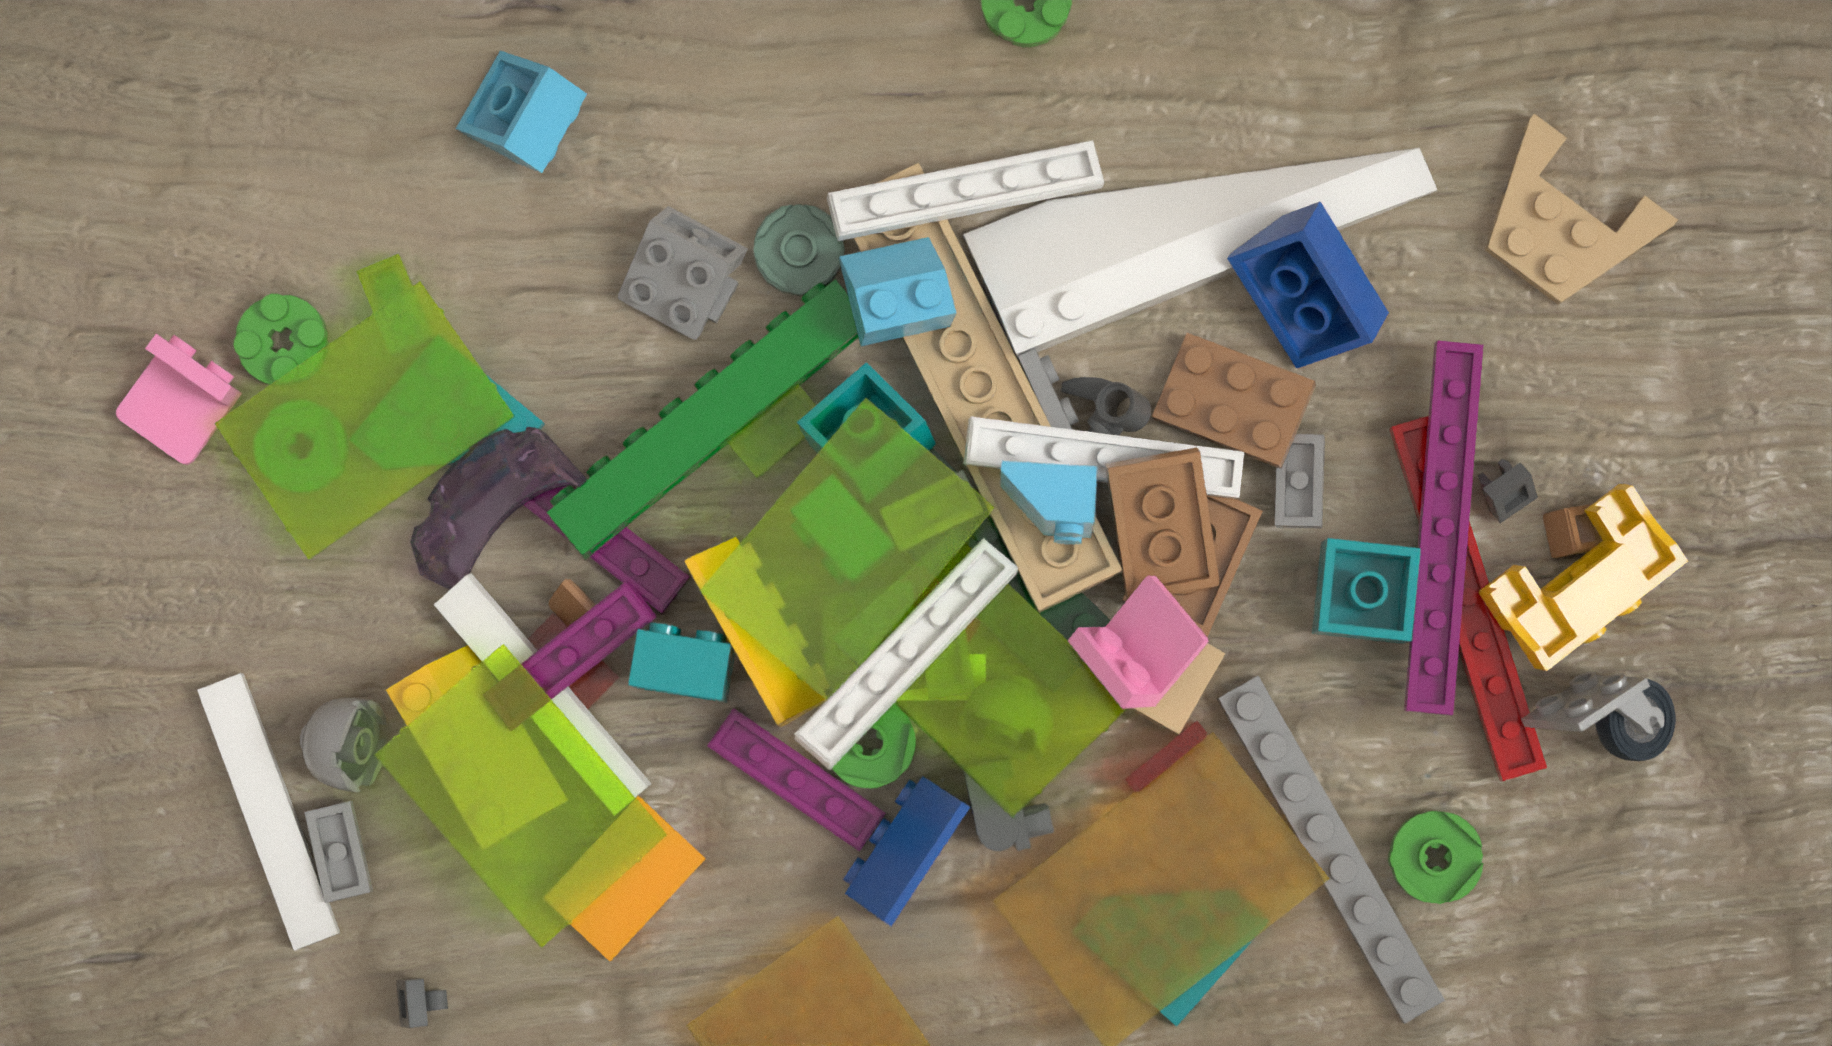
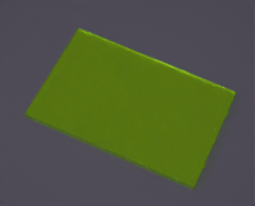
(364, 420)
(847, 549)
(1008, 698)
(520, 795)

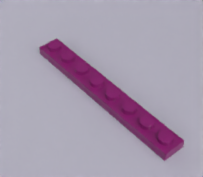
(1444, 527)

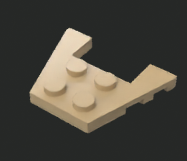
(1552, 237)

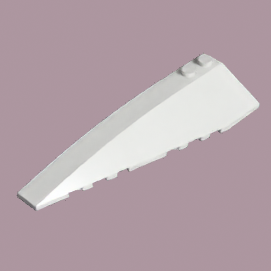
(1122, 251)

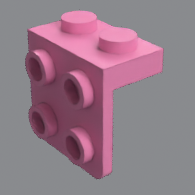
(178, 400)

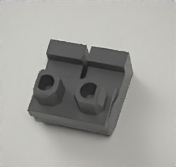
(1000, 831)

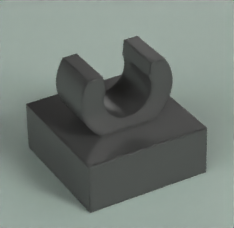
(1509, 491)
(415, 1002)

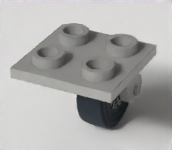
(1630, 713)

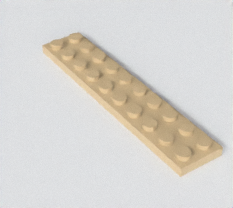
(978, 375)

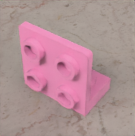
(1141, 646)

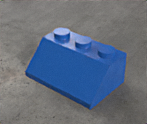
(1309, 286)
(904, 849)

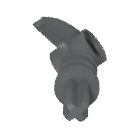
(1107, 398)

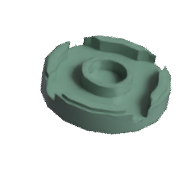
(797, 249)

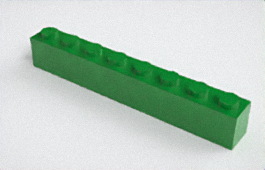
(706, 421)

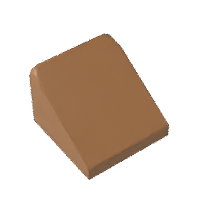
(1570, 531)
(570, 602)

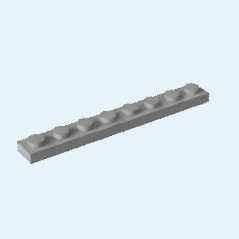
(1330, 844)

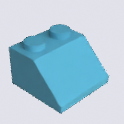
(522, 110)
(897, 291)
(1053, 497)

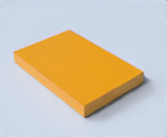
(640, 892)

